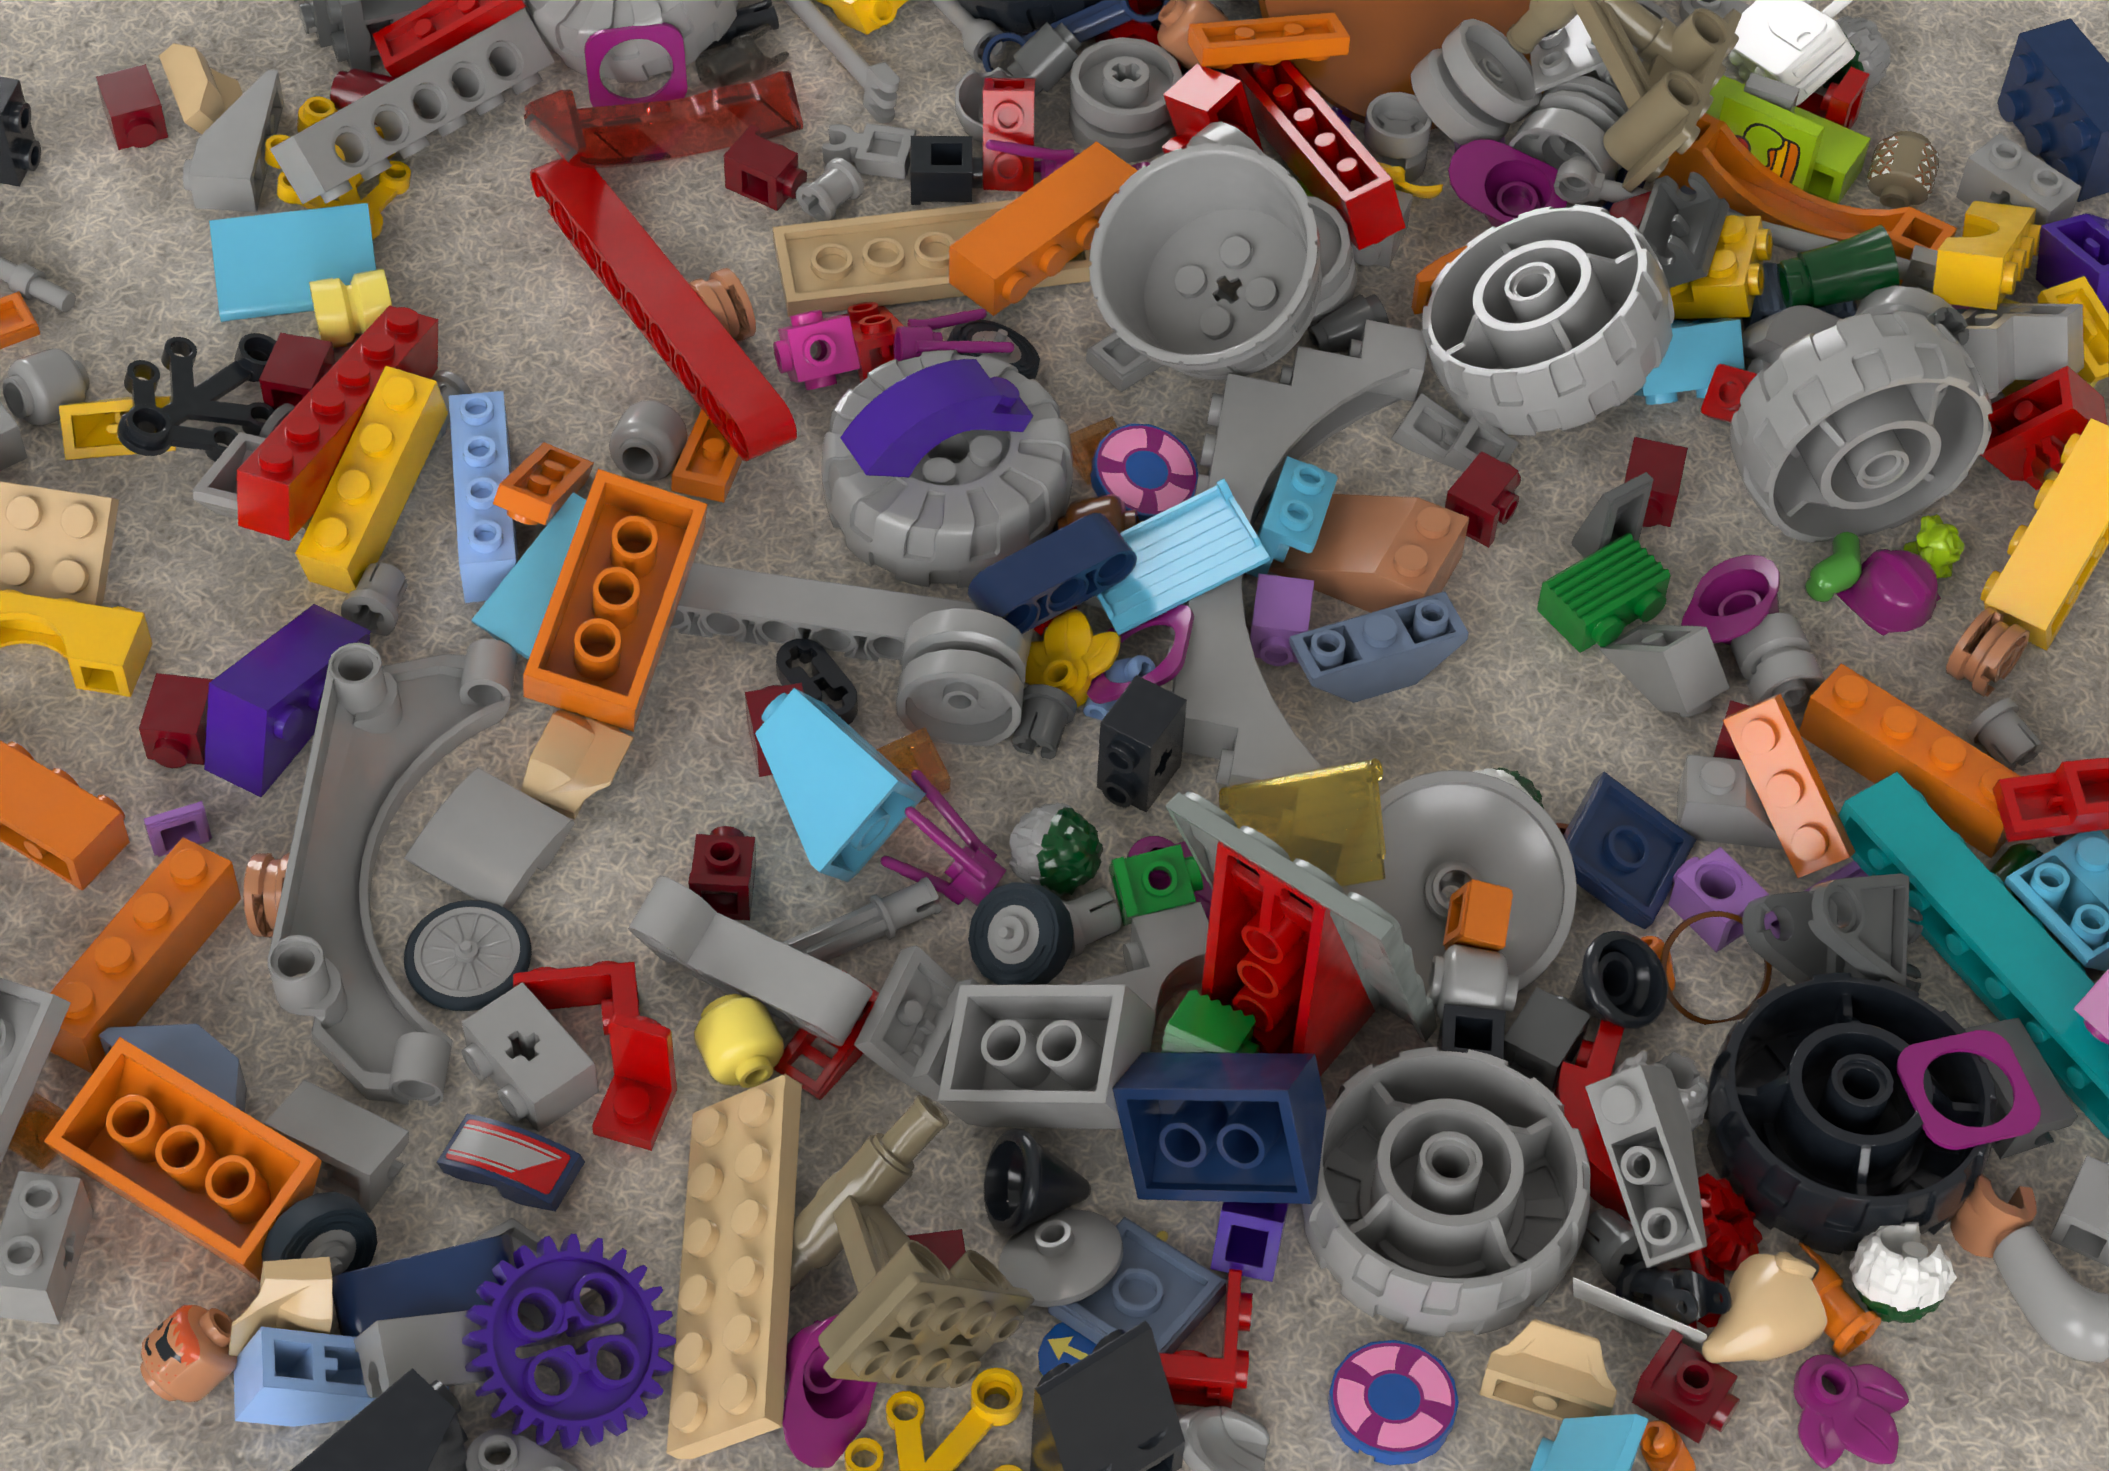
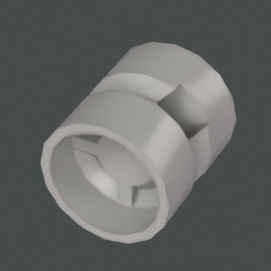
(1398, 132)
(1778, 661)

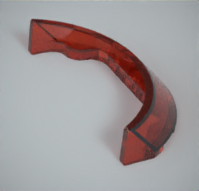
(667, 128)

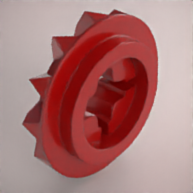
(1733, 1236)

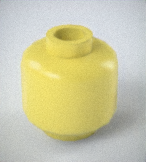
(738, 1041)

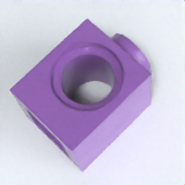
(1279, 612)
(1717, 877)

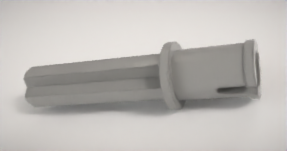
(869, 922)

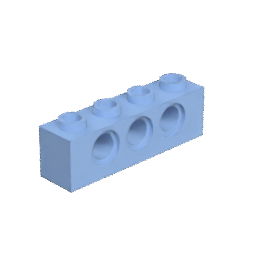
(479, 465)

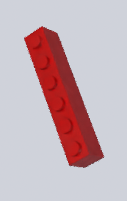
(1321, 150)
(294, 464)

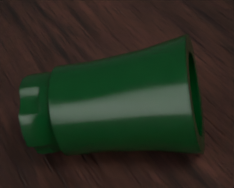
(1839, 271)

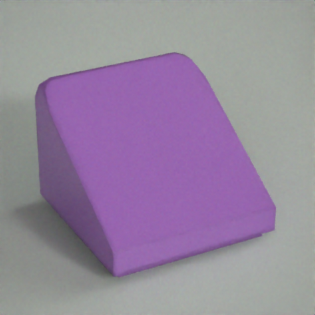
(169, 827)

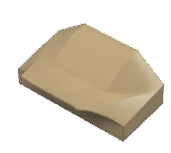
(197, 88)
(573, 761)
(291, 1297)
(1551, 1373)

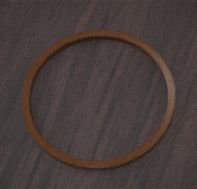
(1664, 956)

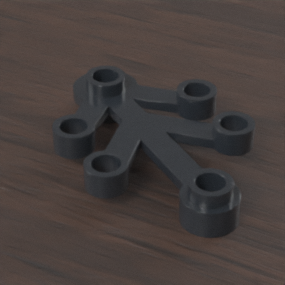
(154, 430)

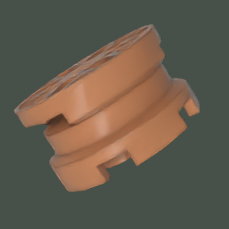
(728, 302)
(1987, 651)
(263, 892)

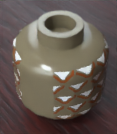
(1903, 170)

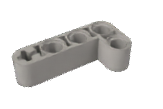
(748, 963)

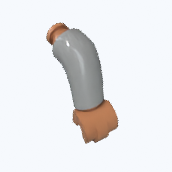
(2057, 1306)

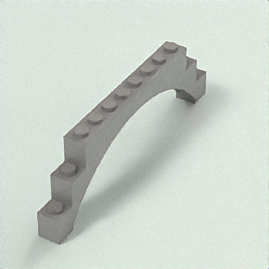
(1256, 429)

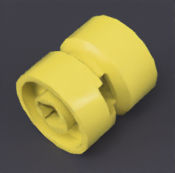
(351, 308)

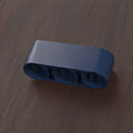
(1054, 573)
(418, 1284)

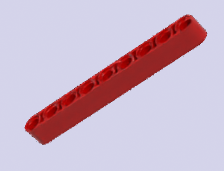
(666, 309)

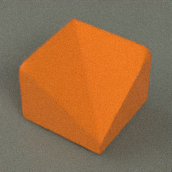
(1478, 916)

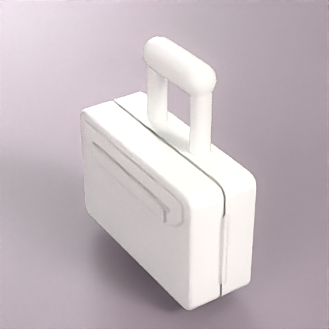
(1791, 43)

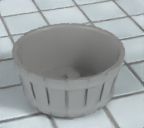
(1184, 230)

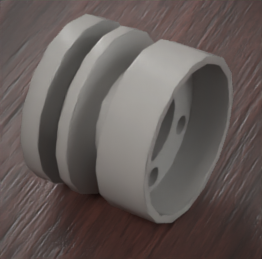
(1572, 124)

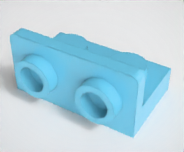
(1295, 511)

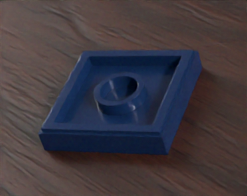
(1625, 850)

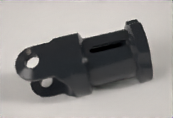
(1673, 1292)

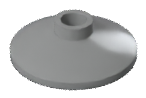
(1063, 1257)

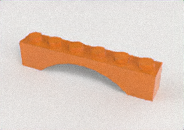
(1760, 192)

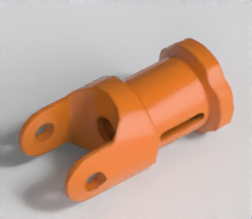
(1847, 1322)

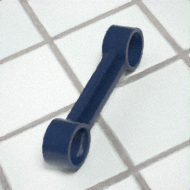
(1082, 24)

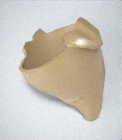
(1770, 1312)

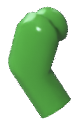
(1837, 571)

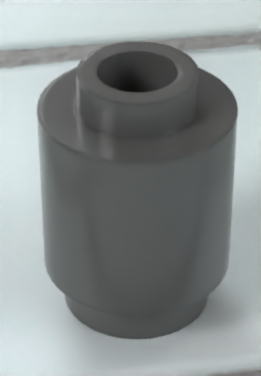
(1046, 56)

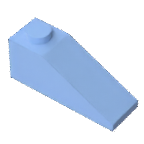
(298, 1379)

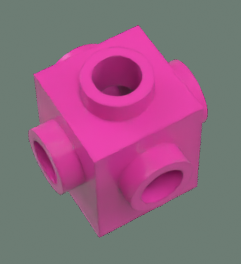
(834, 353)

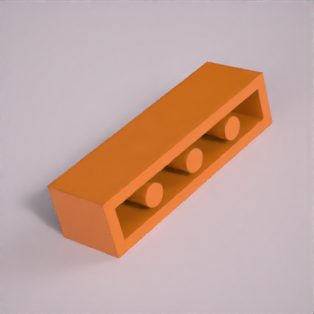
(1037, 231)
(1886, 736)
(55, 819)
(143, 949)

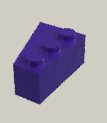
(272, 698)

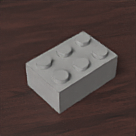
(1042, 1054)

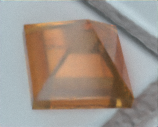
(33, 1128)

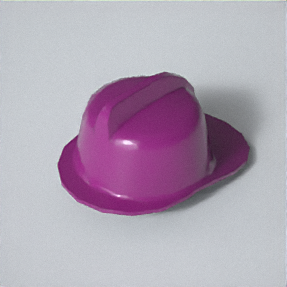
(1502, 180)
(1893, 591)
(1734, 597)
(819, 1410)

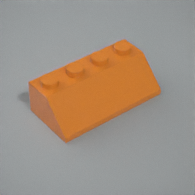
(184, 1155)

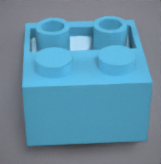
(2071, 895)

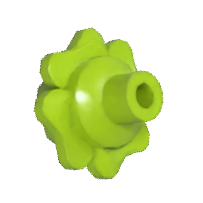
(1937, 545)

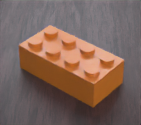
(615, 600)

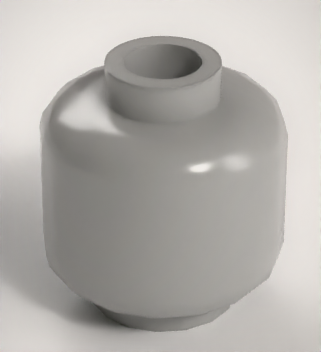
(42, 383)
(648, 440)
(1471, 979)

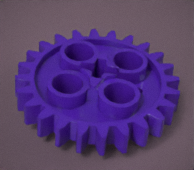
(585, 1395)

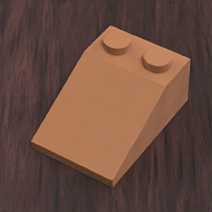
(1380, 550)

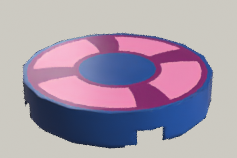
(1144, 468)
(1393, 1402)

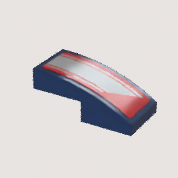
(513, 1160)

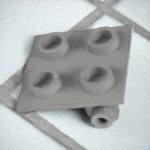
(1566, 55)

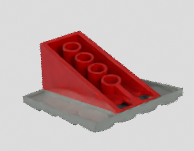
(1293, 942)

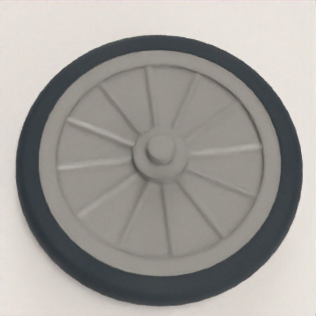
(466, 954)

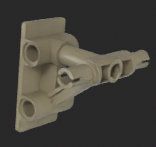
(1663, 91)
(910, 1312)

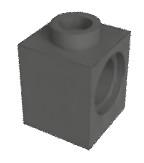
(1545, 1036)

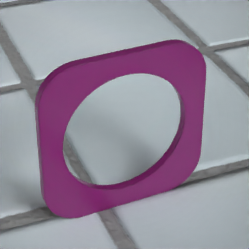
(604, 40)
(1178, 618)
(1946, 1133)

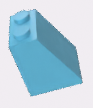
(833, 784)

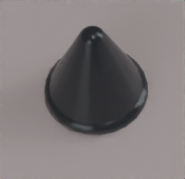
(1621, 981)
(1031, 1182)

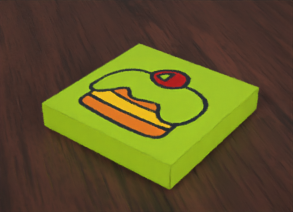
(1774, 135)

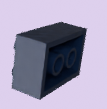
(2061, 103)

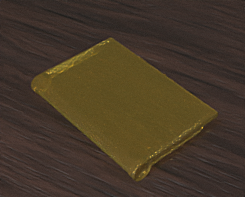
(1319, 817)

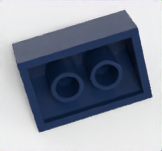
(1223, 1126)

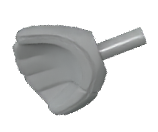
(1223, 1440)

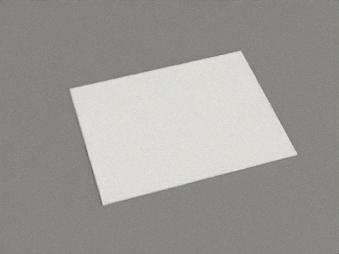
(1637, 1313)

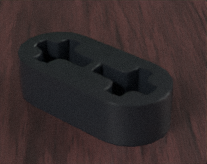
(825, 674)

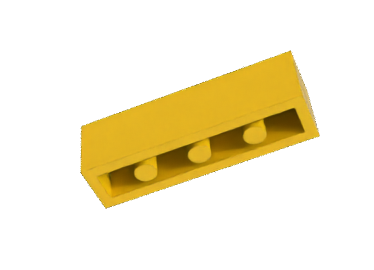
(372, 480)
(2060, 544)

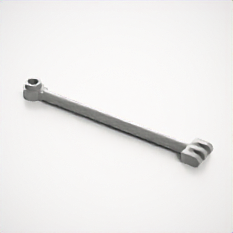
(877, 80)
(1580, 182)

